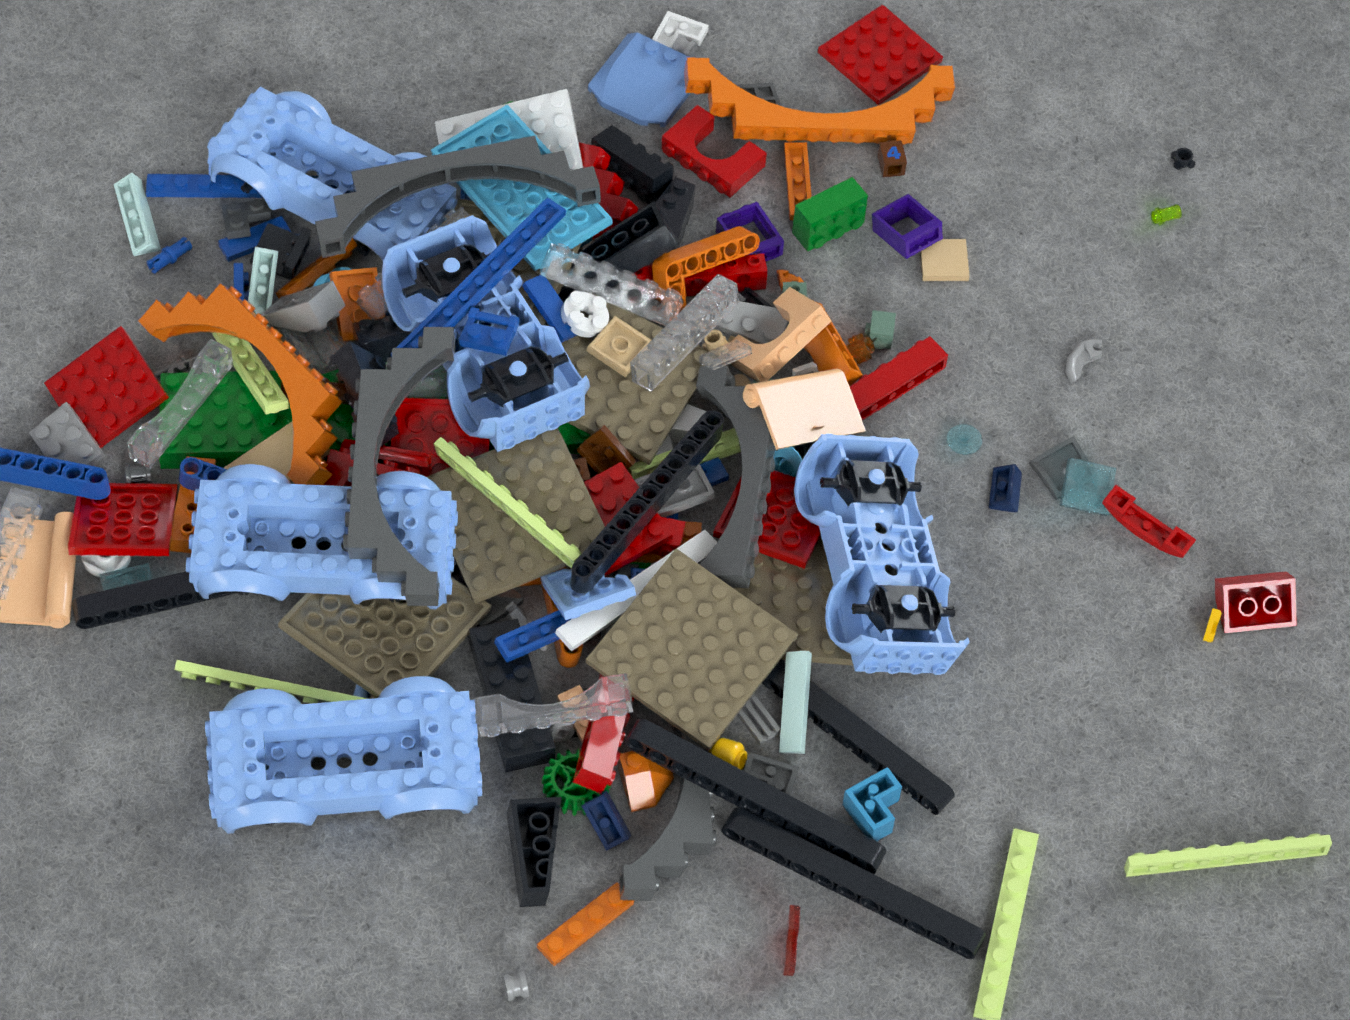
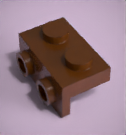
(604, 450)

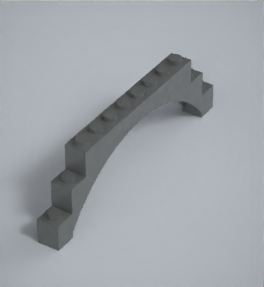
(507, 160)
(379, 398)
(738, 546)
(685, 835)

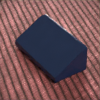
(1005, 488)
(606, 820)

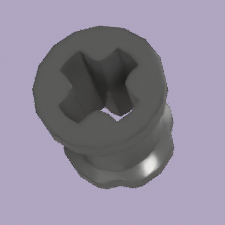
(137, 473)

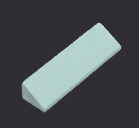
(136, 215)
(262, 279)
(795, 702)

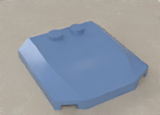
(642, 81)

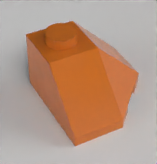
(642, 780)

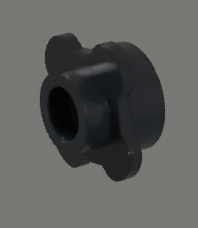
(1183, 153)

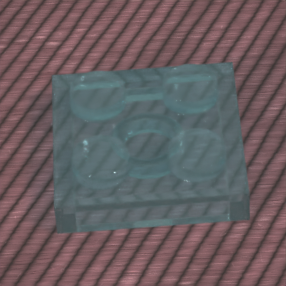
(1087, 486)

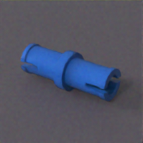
(169, 255)

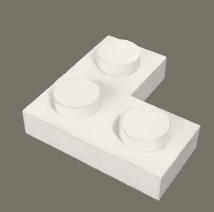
(676, 25)

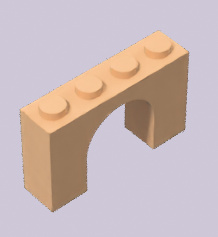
(805, 322)

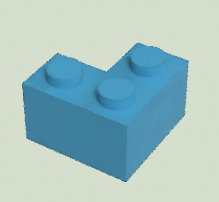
(869, 802)

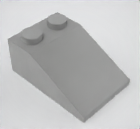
(306, 308)

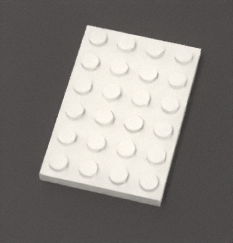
(546, 115)

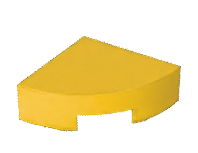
(1212, 625)

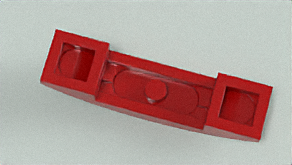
(1145, 526)

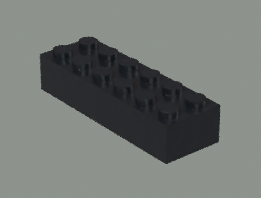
(630, 244)
(517, 683)

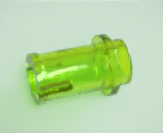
(1162, 215)

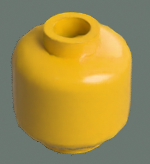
(730, 751)

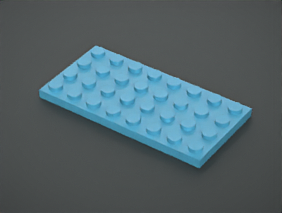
(511, 202)

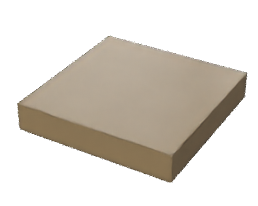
(945, 261)
(618, 345)

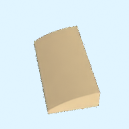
(273, 452)

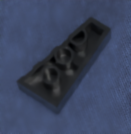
(633, 164)
(677, 205)
(378, 336)
(350, 361)
(533, 843)

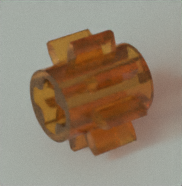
(860, 348)

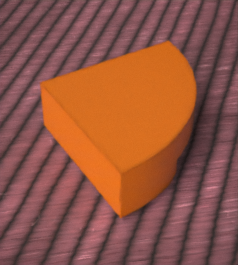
(785, 276)

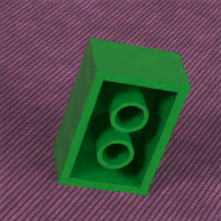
(829, 214)

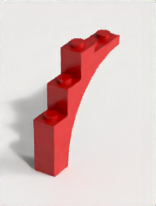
(610, 186)

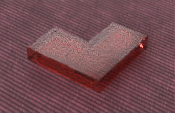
(792, 931)

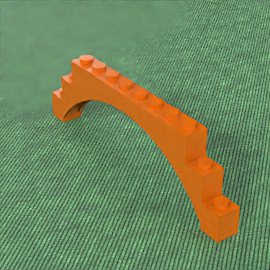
(768, 121)
(308, 395)

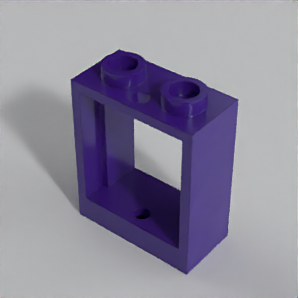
(925, 235)
(774, 243)

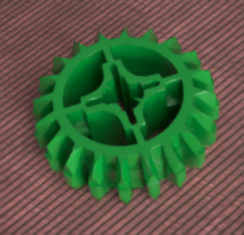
(573, 794)

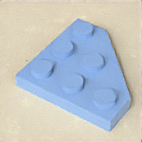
(575, 604)

